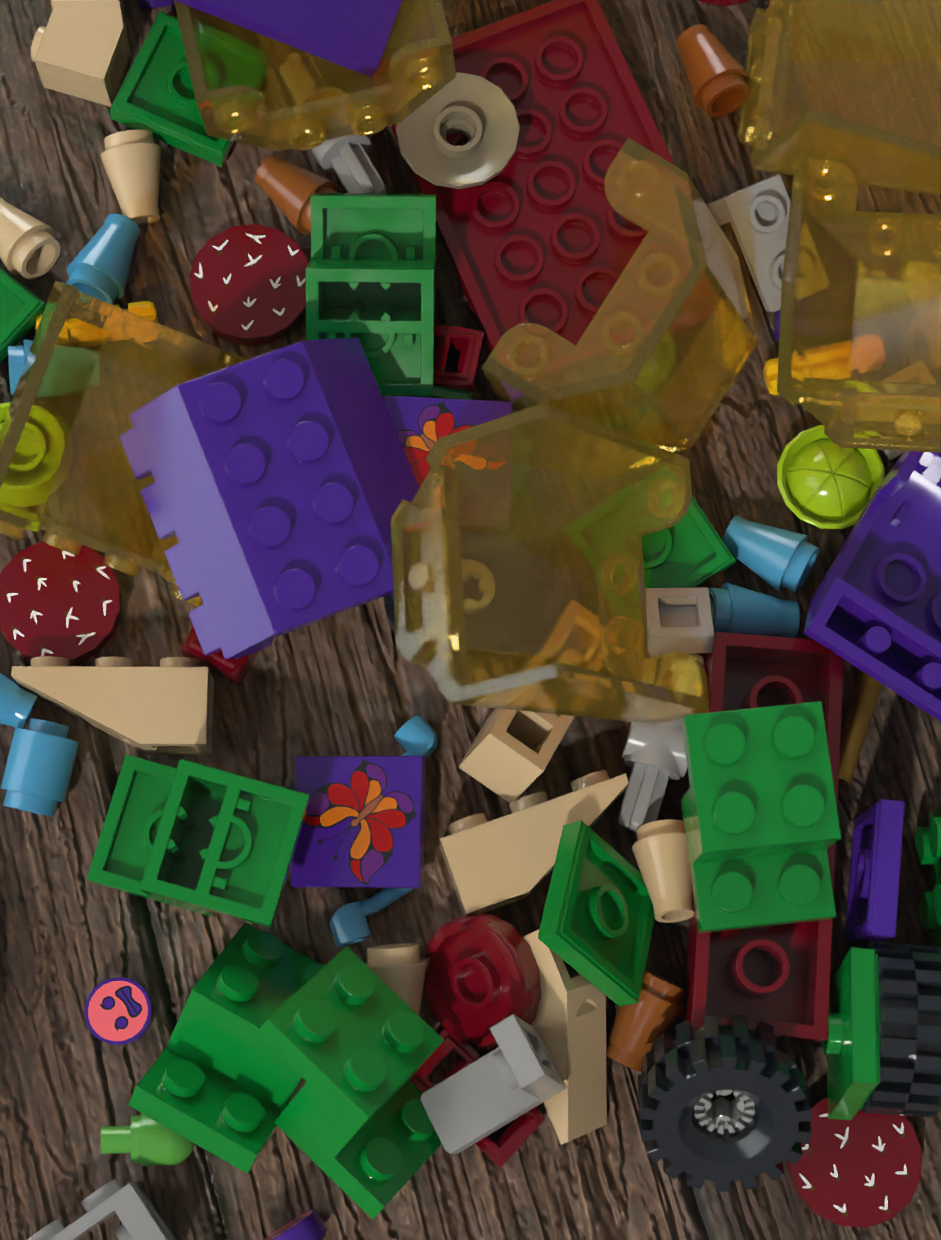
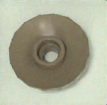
(465, 107)

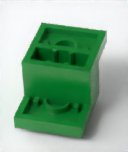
(376, 282)
(759, 816)
(199, 839)
(357, 1056)
(217, 1074)

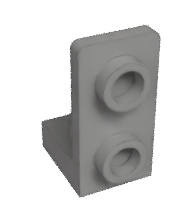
(761, 226)
(493, 1087)
(130, 1203)

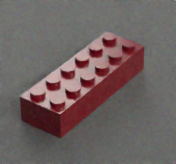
(775, 969)

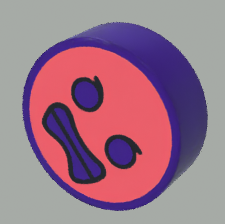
(119, 1011)
(304, 1227)

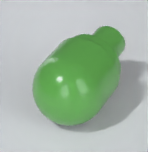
(146, 1141)

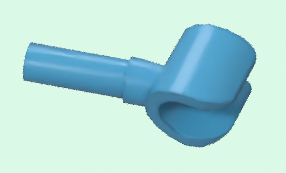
(417, 737)
(350, 921)

